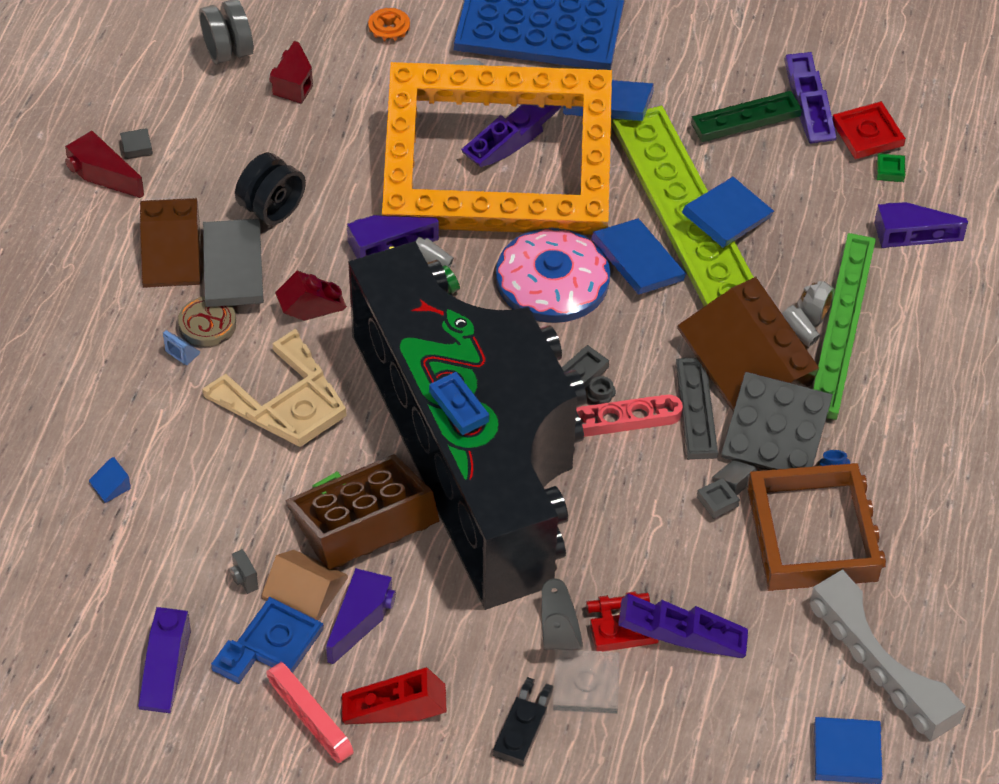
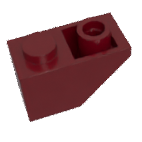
(293, 75)
(309, 297)

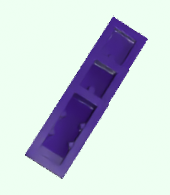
(813, 100)
(684, 628)

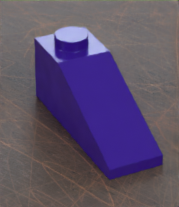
(916, 225)
(380, 232)
(360, 612)
(164, 659)

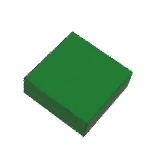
(890, 167)

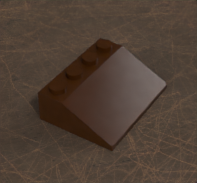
(746, 334)
(367, 512)

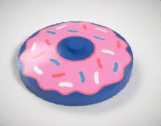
(553, 274)

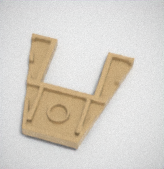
(296, 413)

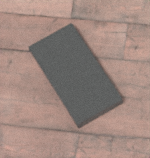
(232, 262)

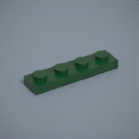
(746, 116)

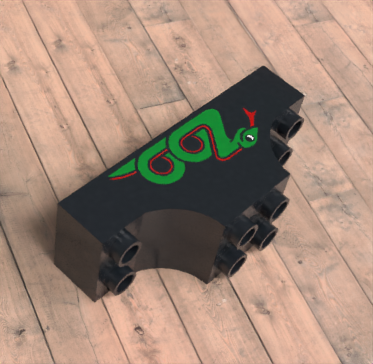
(495, 476)

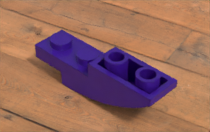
(508, 134)

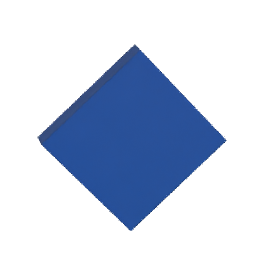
(280, 634)
(848, 750)

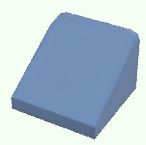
(179, 348)

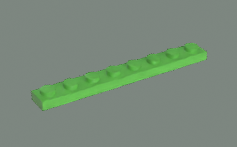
(844, 319)

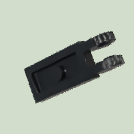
(522, 724)

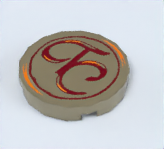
(204, 324)

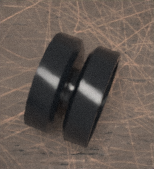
(270, 188)

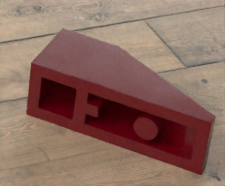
(102, 165)

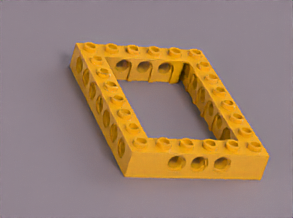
(503, 86)

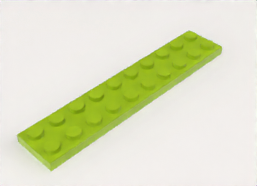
(670, 185)

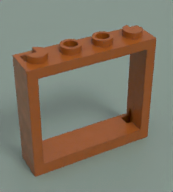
(810, 574)

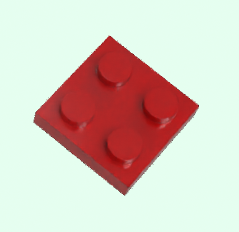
(868, 130)

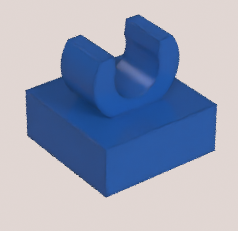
(233, 661)

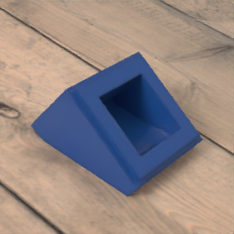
(110, 480)

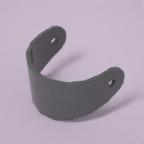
(559, 618)

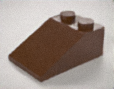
(170, 242)

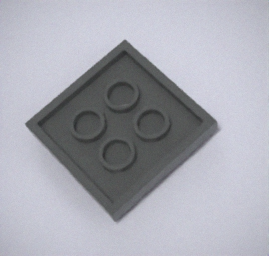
(776, 424)

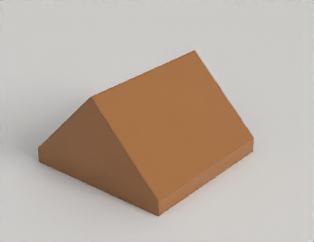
(303, 583)

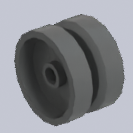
(226, 31)

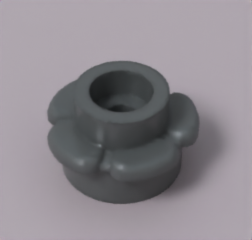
(601, 384)

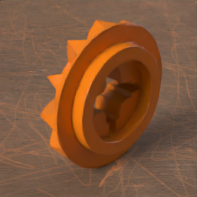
(389, 16)

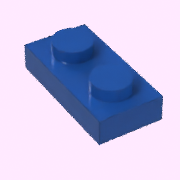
(459, 403)

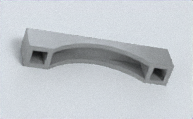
(926, 701)

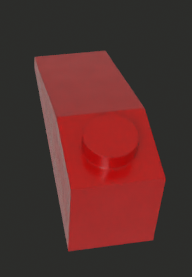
(397, 699)

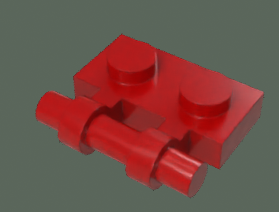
(606, 630)

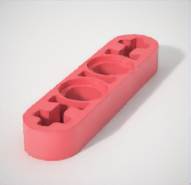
(627, 420)
(310, 712)

